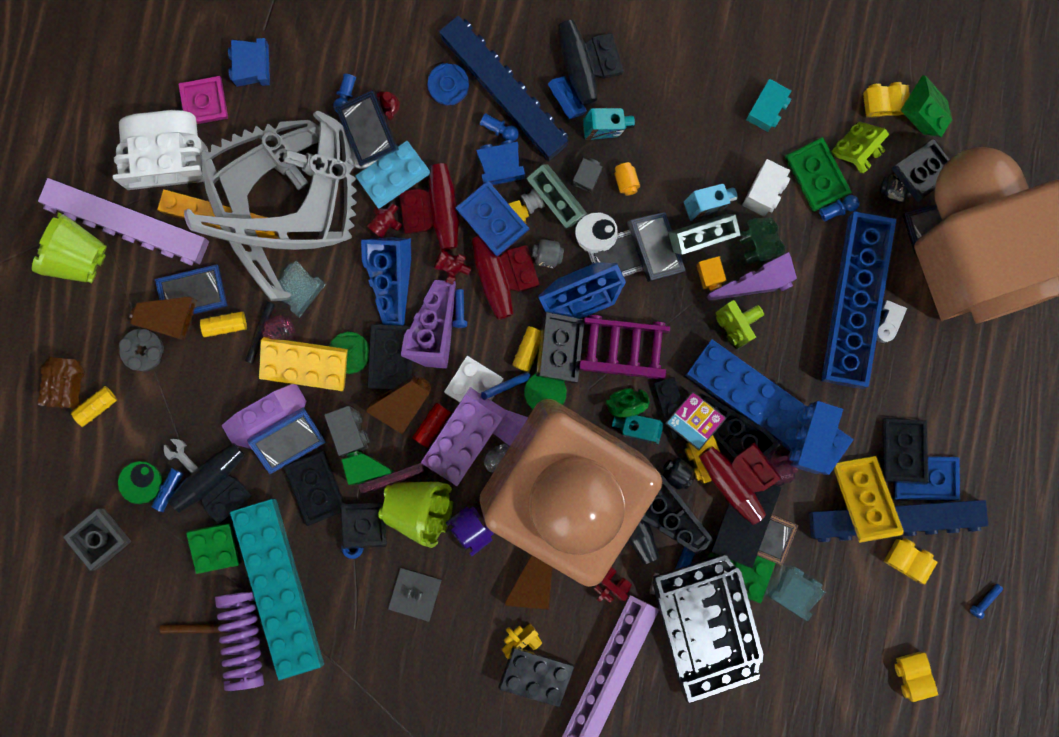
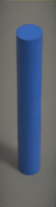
(505, 386)

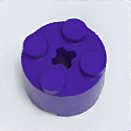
(470, 530)

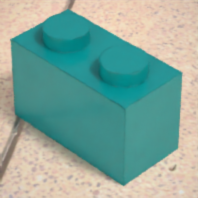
(768, 105)

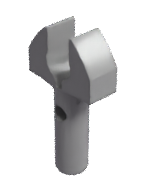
(184, 459)

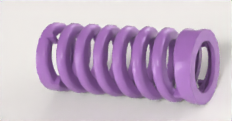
(245, 618)

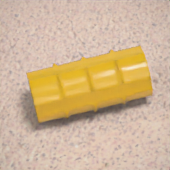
(223, 324)
(527, 349)
(93, 406)

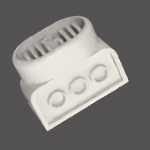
(158, 150)

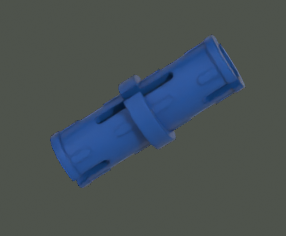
(167, 489)

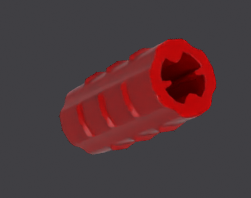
(431, 425)

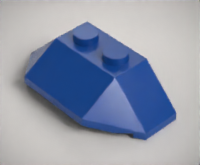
(584, 291)

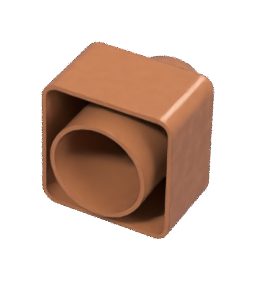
(994, 238)
(569, 493)

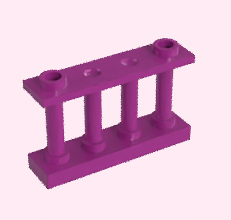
(612, 364)

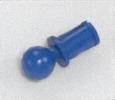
(345, 90)
(508, 133)
(849, 203)

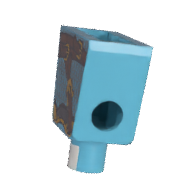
(709, 201)

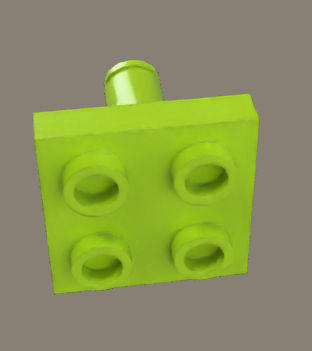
(860, 144)
(738, 323)

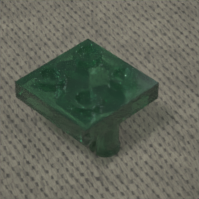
(766, 240)

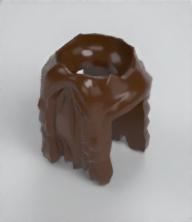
(60, 383)

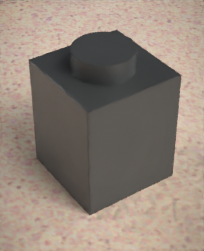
(587, 175)

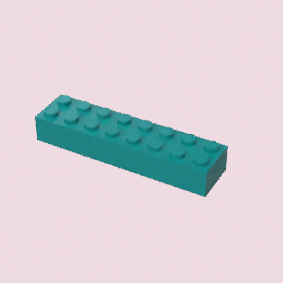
(277, 589)

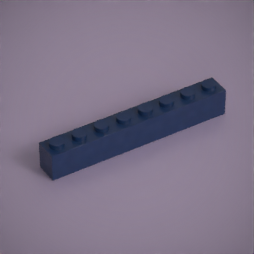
(504, 88)
(912, 517)

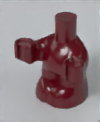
(389, 104)
(384, 220)
(452, 265)

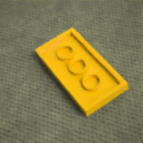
(303, 364)
(868, 499)

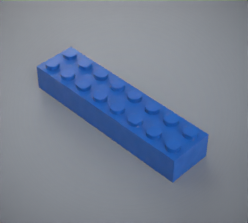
(858, 300)
(756, 398)

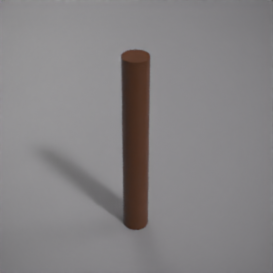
(201, 628)

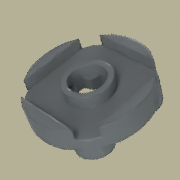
(129, 347)

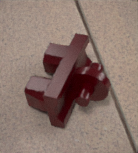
(619, 590)

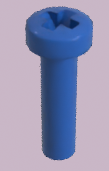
(459, 322)
(987, 600)

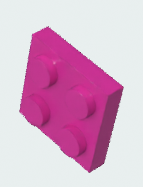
(204, 99)

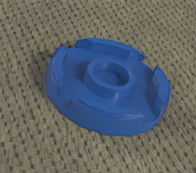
(448, 84)

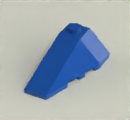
(389, 272)

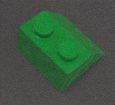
(927, 108)
(363, 468)

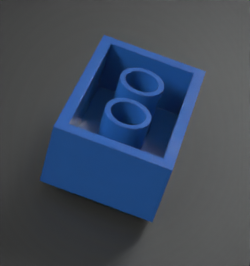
(815, 437)

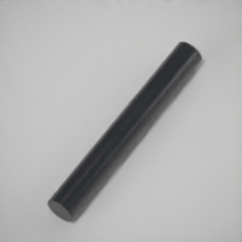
(258, 335)

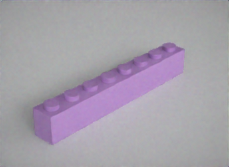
(123, 221)
(612, 669)

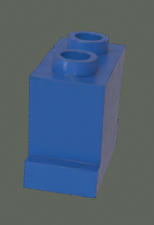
(249, 62)
(500, 163)

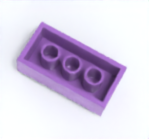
(463, 436)

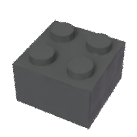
(347, 431)
(97, 539)

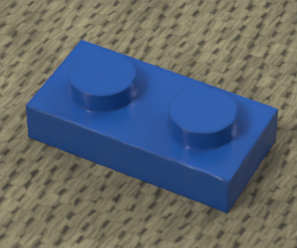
(567, 97)

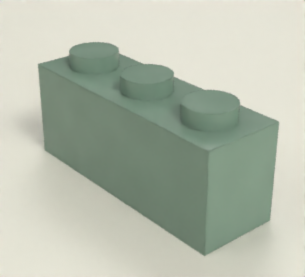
(556, 196)
(704, 233)

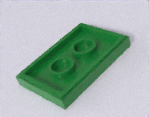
(818, 174)

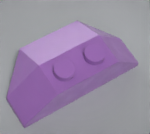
(263, 414)

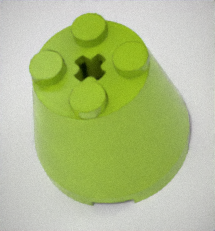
(68, 251)
(417, 510)

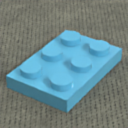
(393, 174)

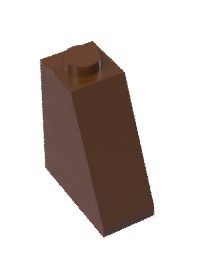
(165, 316)
(401, 403)
(532, 586)

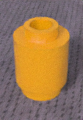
(626, 179)

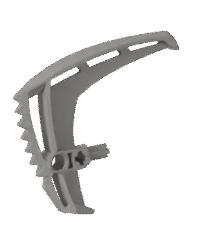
(242, 175)
(315, 211)

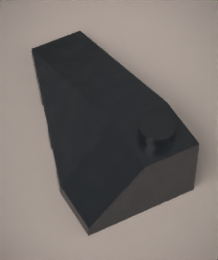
(740, 432)
(676, 520)

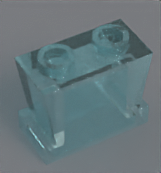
(301, 287)
(797, 592)

